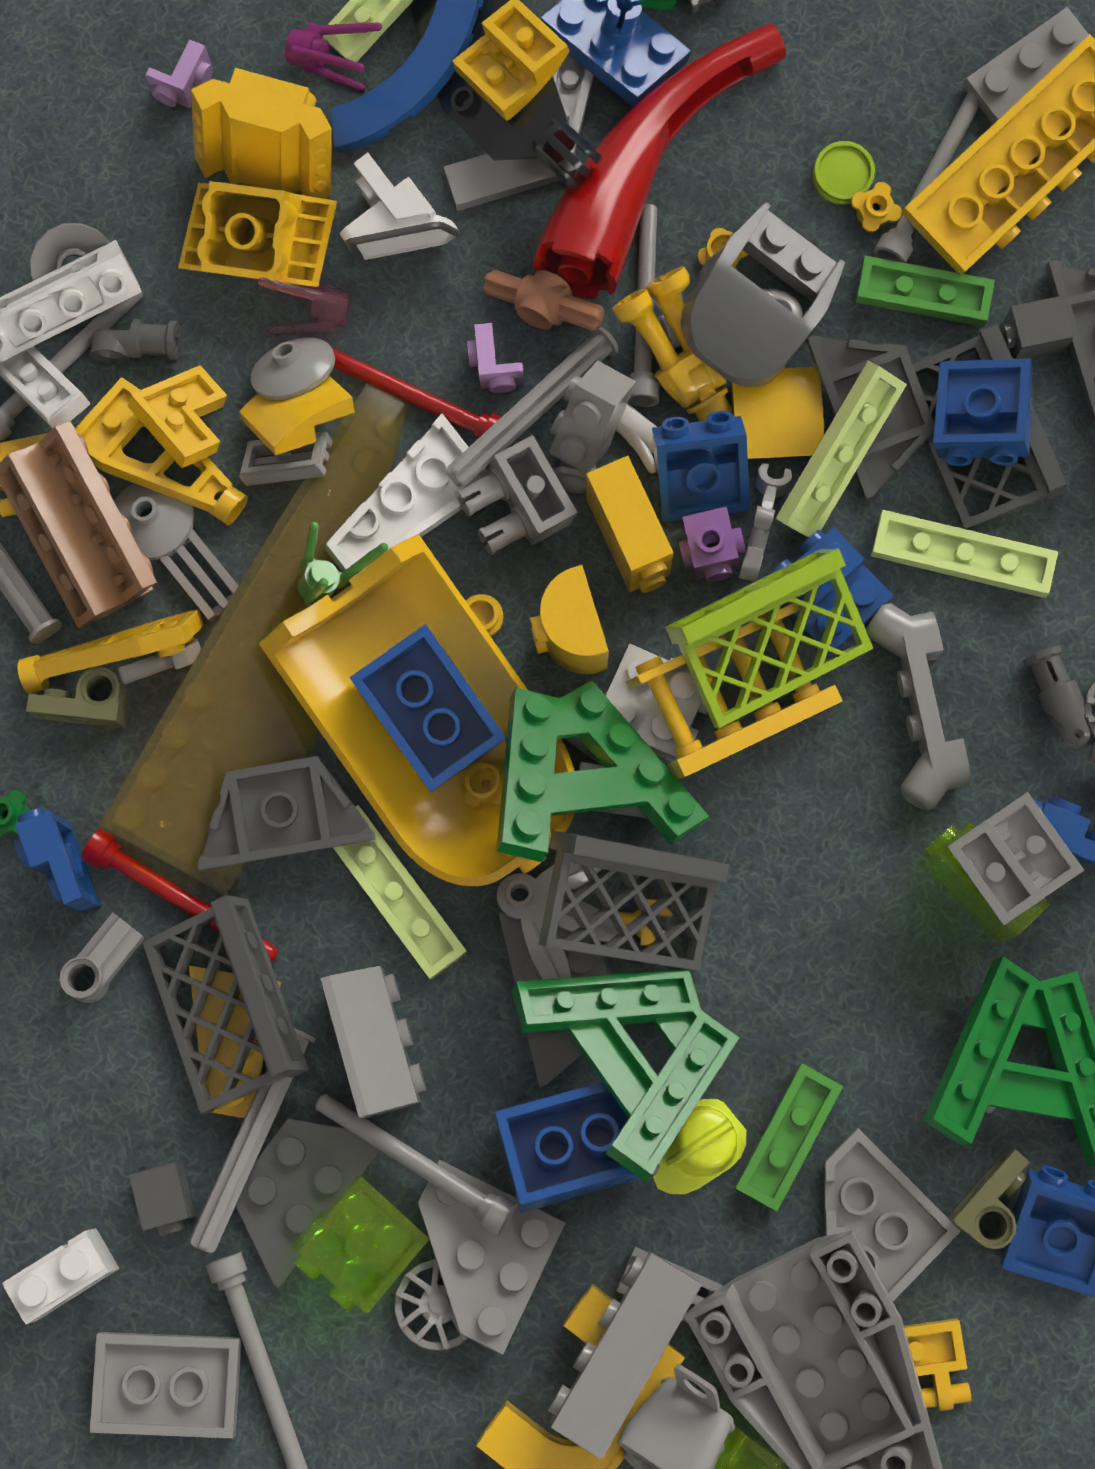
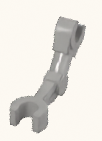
(763, 520)

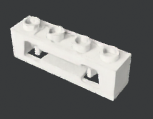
(64, 298)

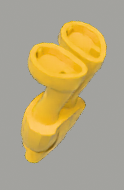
(681, 374)

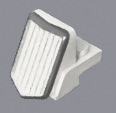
(397, 219)

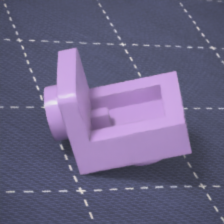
(191, 71)
(481, 354)

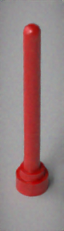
(414, 395)
(105, 852)

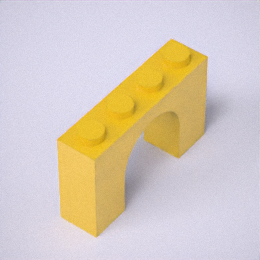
(522, 1444)

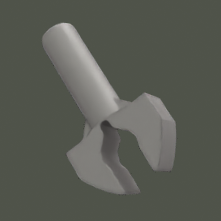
(155, 664)

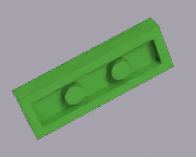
(925, 291)
(788, 1137)

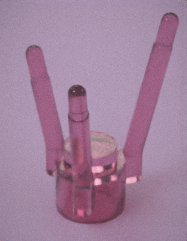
(328, 304)

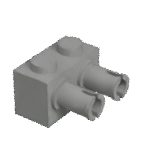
(531, 491)

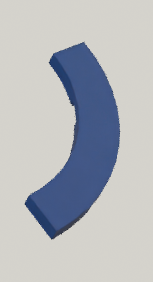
(413, 83)

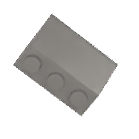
(373, 1040)

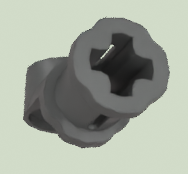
(139, 340)

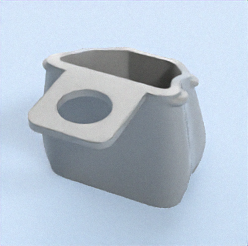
(677, 1426)

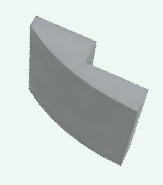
(1015, 858)

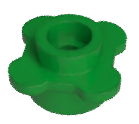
(15, 805)

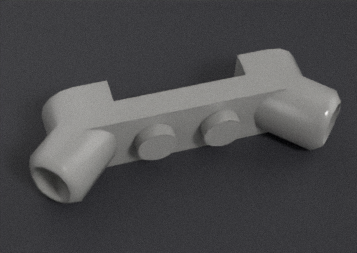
(941, 763)

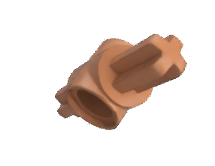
(543, 300)

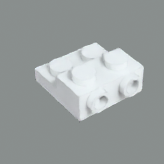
(641, 708)

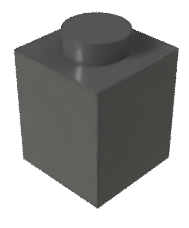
(1037, 328)
(163, 1198)

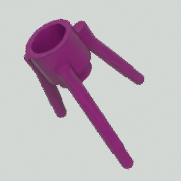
(311, 51)

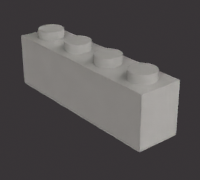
(624, 1355)

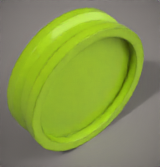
(843, 171)

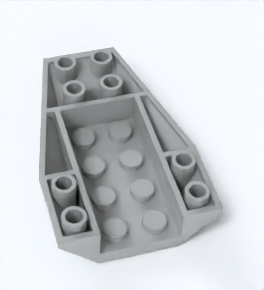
(819, 1360)

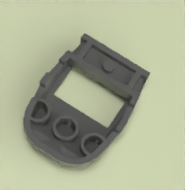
(741, 326)

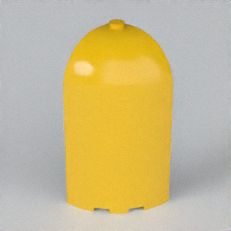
(345, 633)

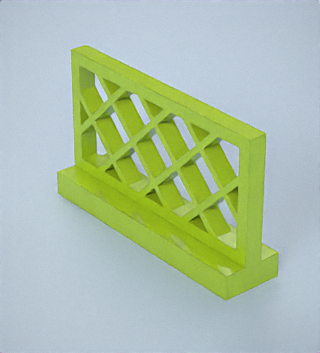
(762, 598)

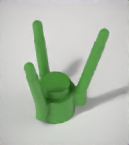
(321, 576)

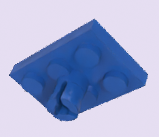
(618, 44)

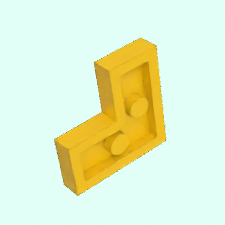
(173, 413)

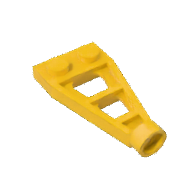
(113, 425)
(163, 635)

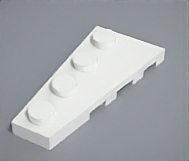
(407, 500)

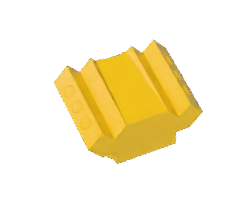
(262, 134)
(257, 233)

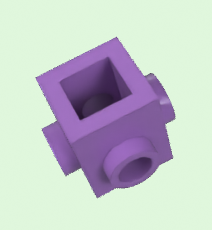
(708, 531)

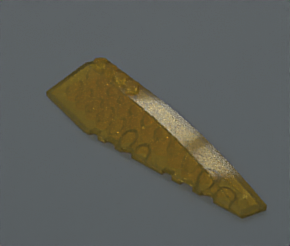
(233, 700)

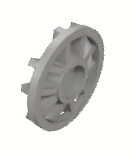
(433, 1306)

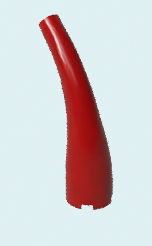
(597, 221)

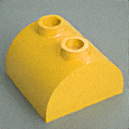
(570, 625)

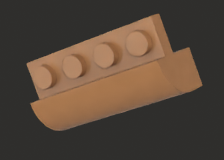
(76, 525)

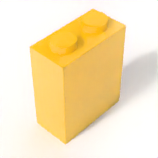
(629, 525)

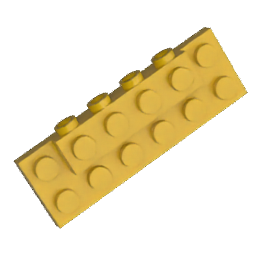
(1012, 165)

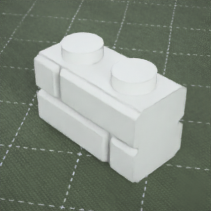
(60, 1276)

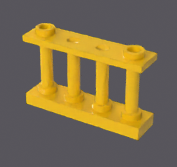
(731, 737)

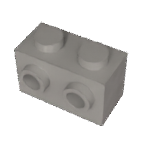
(591, 416)

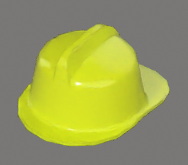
(702, 1149)

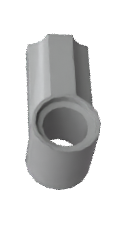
(105, 955)

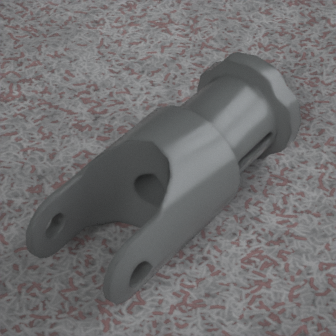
(1059, 696)

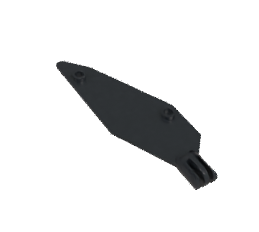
(533, 133)

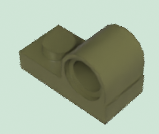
(83, 709)
(1002, 1177)

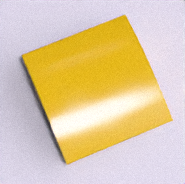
(511, 58)
(782, 415)
(291, 422)

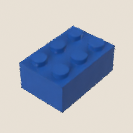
(428, 708)
(561, 1144)

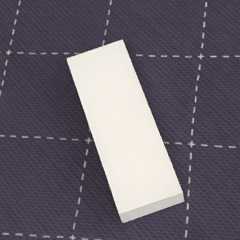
(43, 387)

